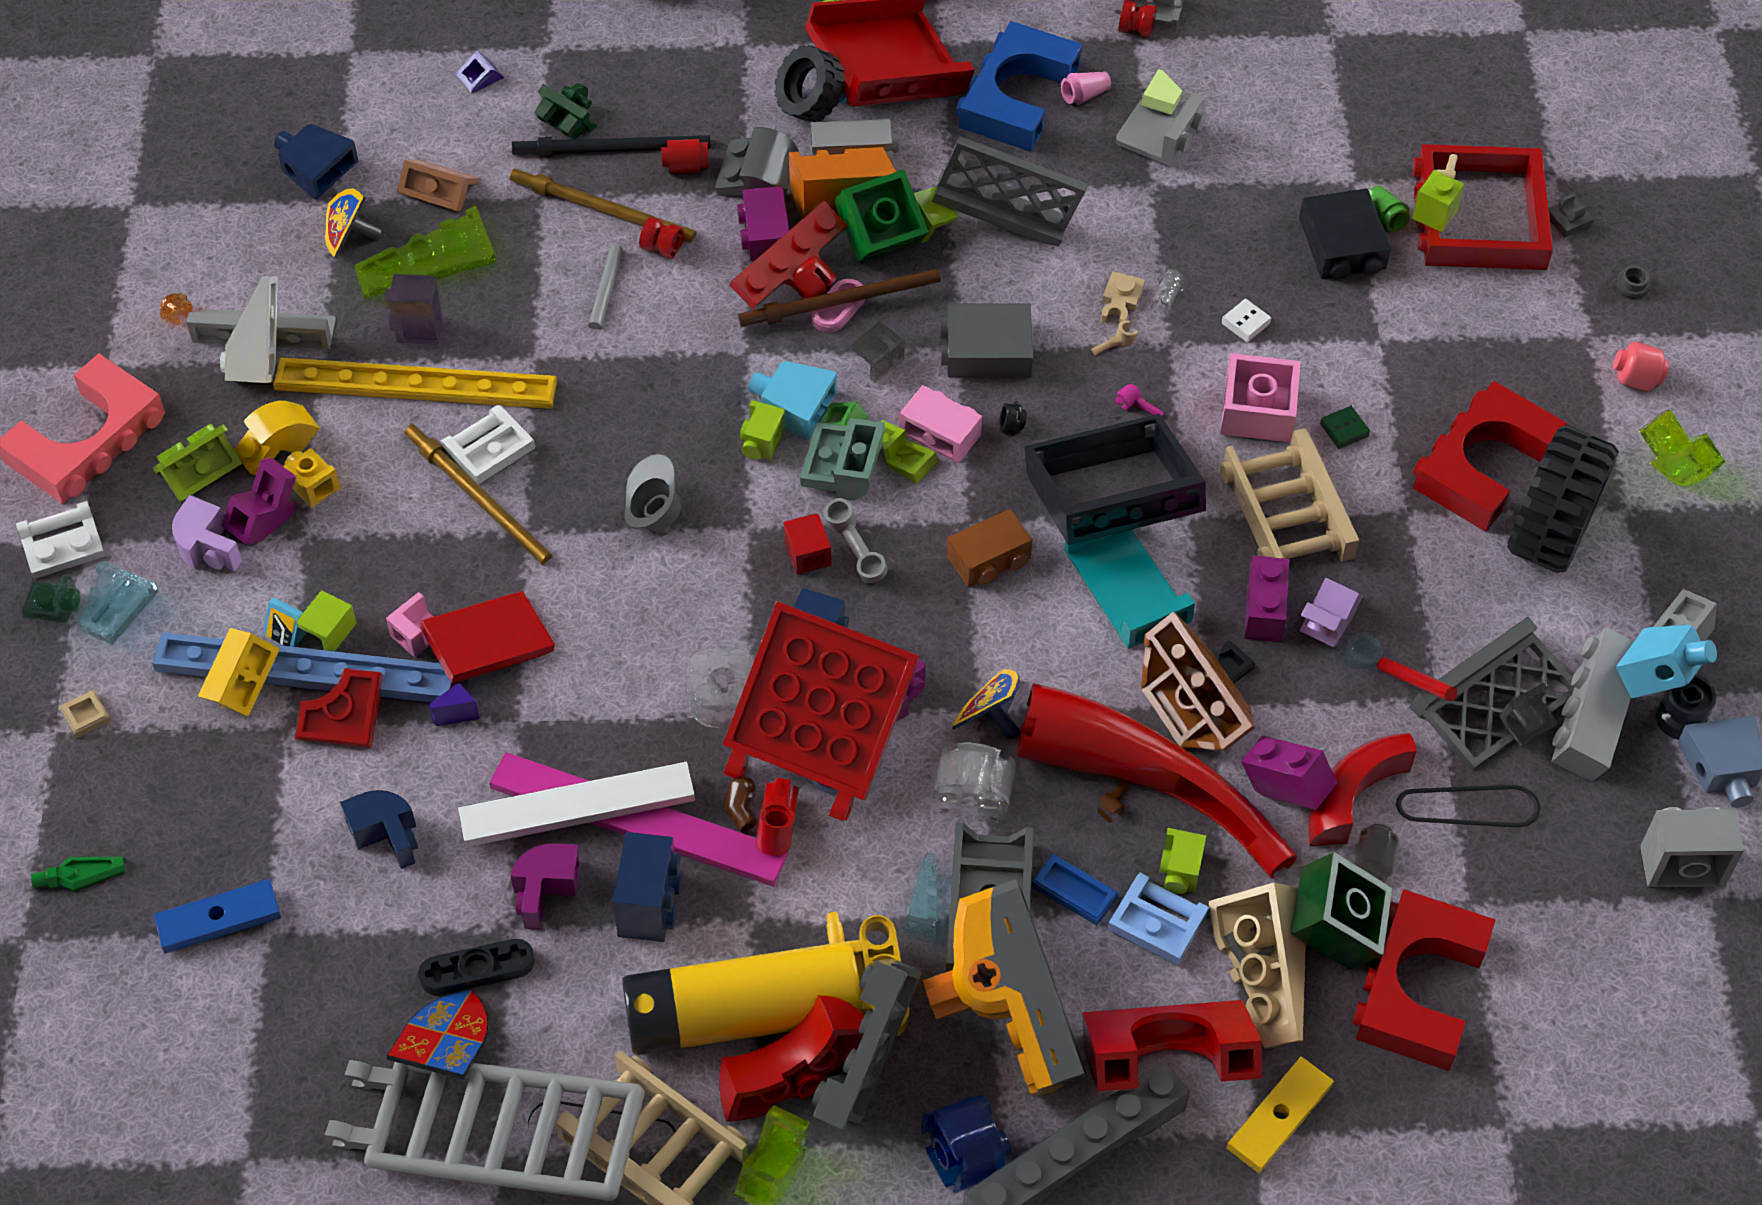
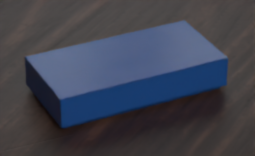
(1074, 889)

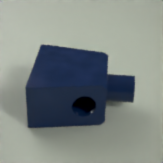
(315, 158)

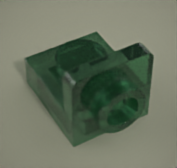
(51, 600)

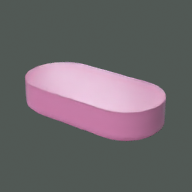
(835, 317)

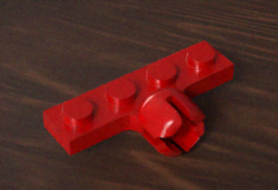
(793, 260)

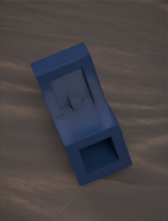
(382, 816)

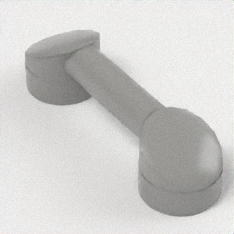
(842, 520)

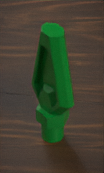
(79, 872)

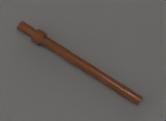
(775, 312)

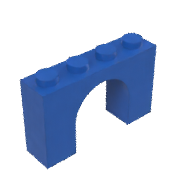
(1015, 52)

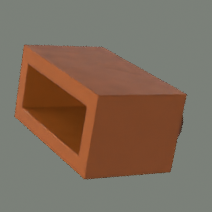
(989, 548)

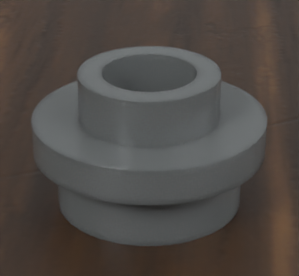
(1635, 274)

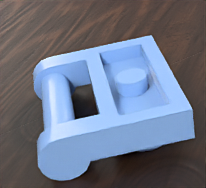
(1153, 927)

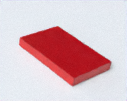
(487, 636)

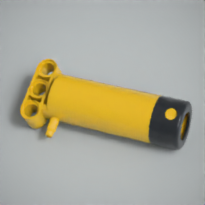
(751, 993)

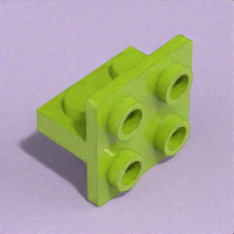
(199, 463)

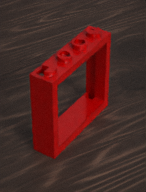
(1489, 253)

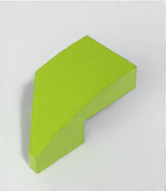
(906, 456)

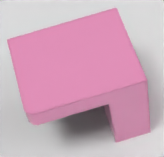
(406, 622)

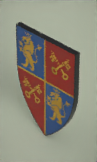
(444, 1035)

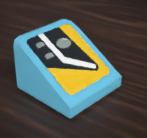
(282, 623)

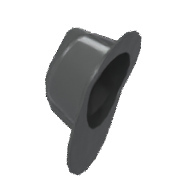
(652, 495)

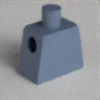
(1725, 756)

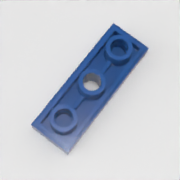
(195, 923)

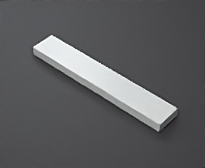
(576, 804)

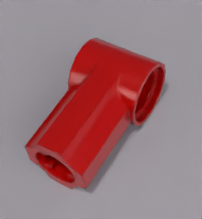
(777, 817)

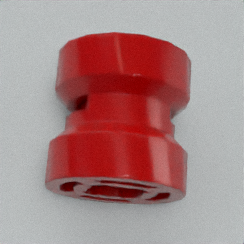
(1137, 18)
(661, 237)

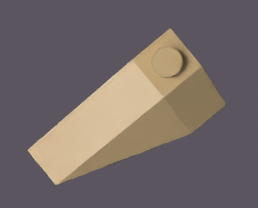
(1271, 981)

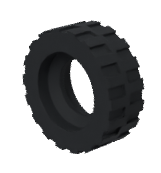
(826, 90)

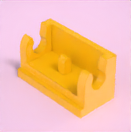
(239, 671)

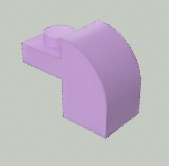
(198, 536)
(1330, 612)

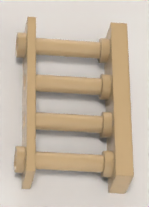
(1312, 480)
(645, 1179)

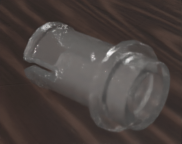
(1169, 285)

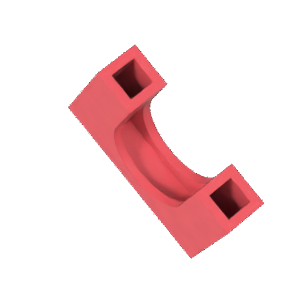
(67, 467)

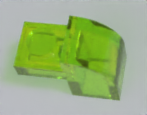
(1678, 456)
(775, 1160)

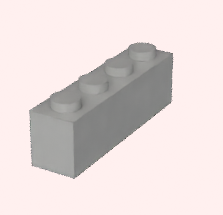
(1595, 709)

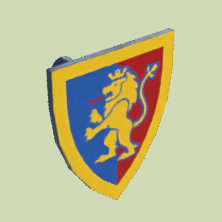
(996, 700)

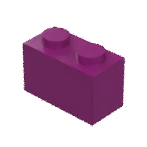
(764, 219)
(1266, 598)
(1289, 772)

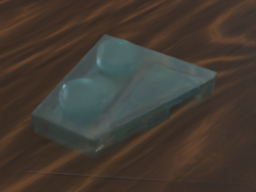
(115, 602)

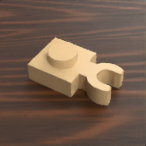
(1121, 294)

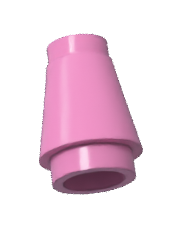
(1084, 86)

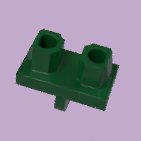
(576, 117)

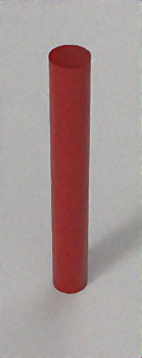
(1417, 679)

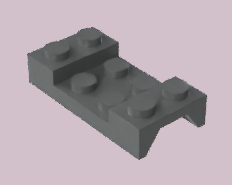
(986, 863)
(846, 1096)

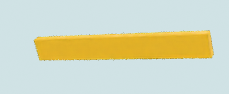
(415, 383)

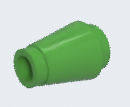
(1390, 209)

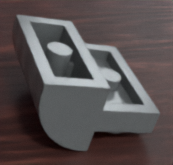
(756, 163)

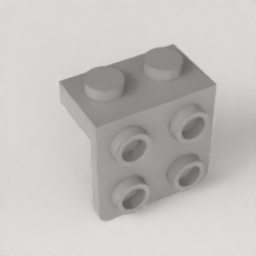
(1162, 134)

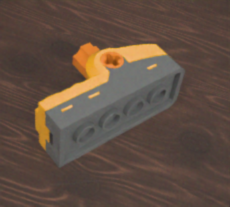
(1000, 938)

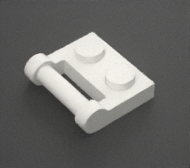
(493, 450)
(63, 549)

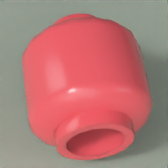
(1641, 366)

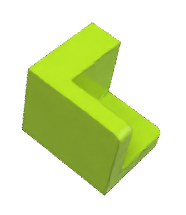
(933, 214)
(328, 620)

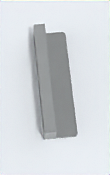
(291, 331)

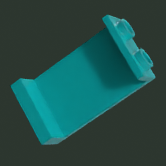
(1127, 584)

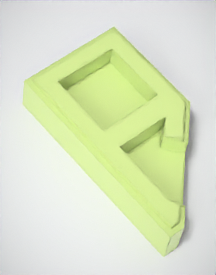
(1162, 94)

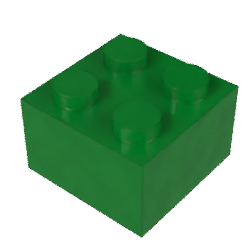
(881, 215)

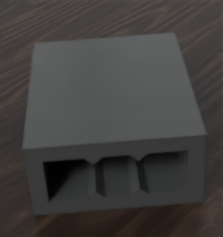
(987, 340)

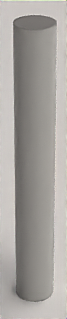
(605, 287)

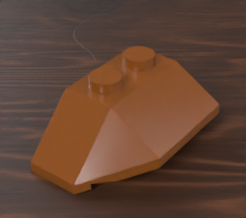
(1192, 689)

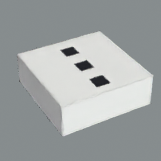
(1246, 320)

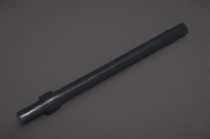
(546, 146)

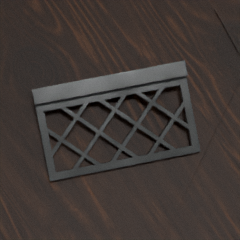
(1004, 206)
(1481, 666)

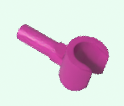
(1132, 396)

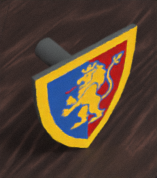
(343, 218)

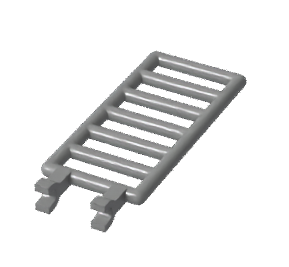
(394, 1079)

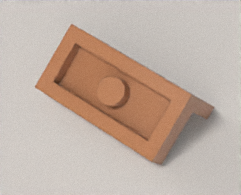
(435, 183)

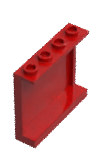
(886, 51)

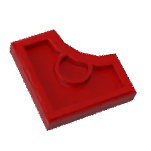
(345, 713)

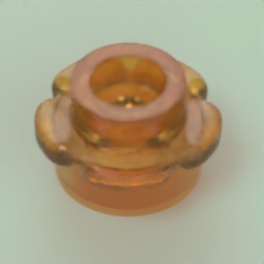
(173, 305)

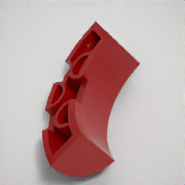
(1354, 773)
(793, 1063)

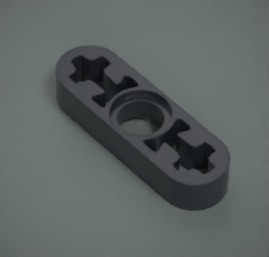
(464, 957)

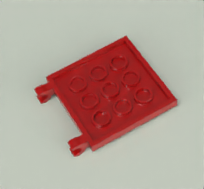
(820, 704)

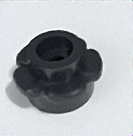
(1012, 418)

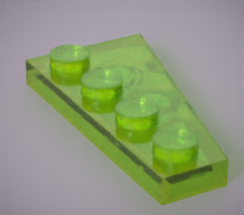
(441, 253)

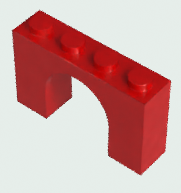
(1495, 416)
(1390, 1016)
(1214, 1029)

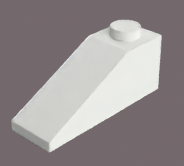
(252, 345)

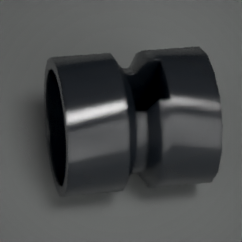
(1685, 706)

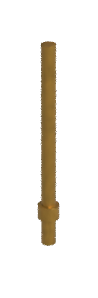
(545, 185)
(435, 452)

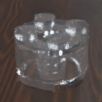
(715, 684)
(974, 782)

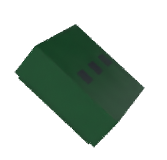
(1345, 427)

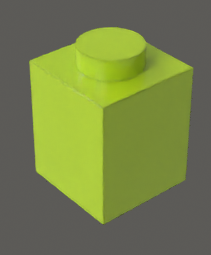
(1438, 201)

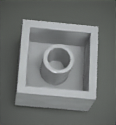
(1691, 847)

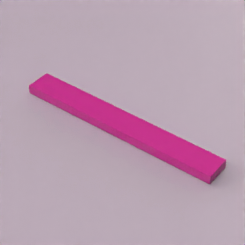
(691, 835)

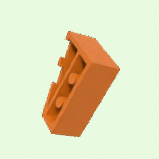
(826, 175)

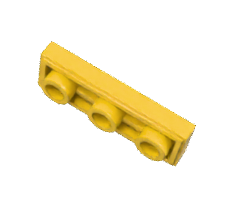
(1294, 1097)

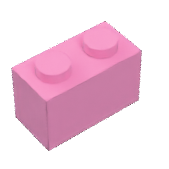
(940, 423)

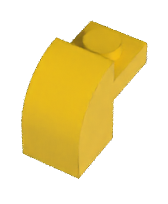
(272, 429)

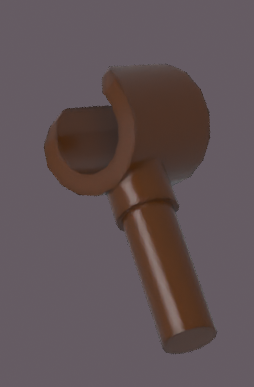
(1111, 802)

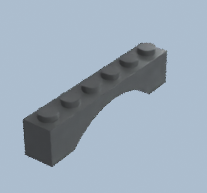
(1084, 1140)

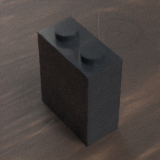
(1344, 234)

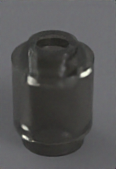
(1377, 851)

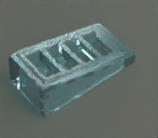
(922, 911)

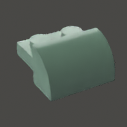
(843, 457)

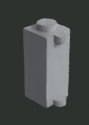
(842, 135)

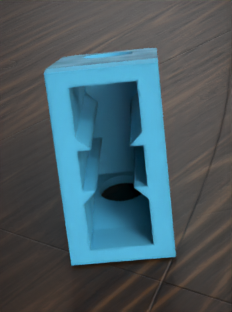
(800, 391)
(1664, 659)

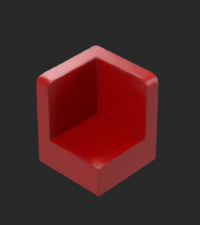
(807, 543)

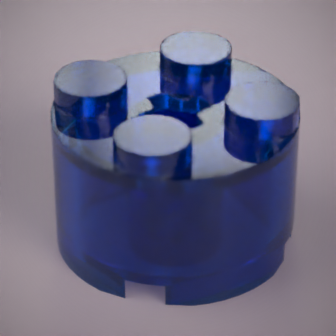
(965, 1142)

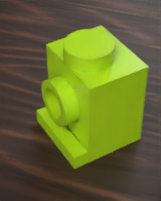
(762, 431)
(1182, 860)

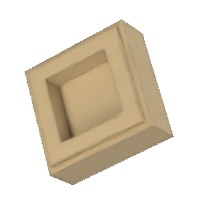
(85, 713)

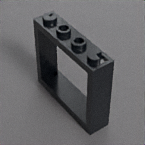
(1125, 510)

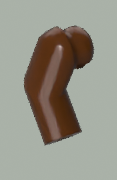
(735, 803)

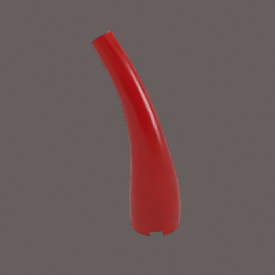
(1101, 741)

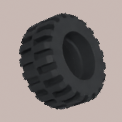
(1562, 499)

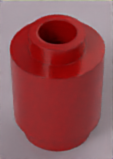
(685, 156)

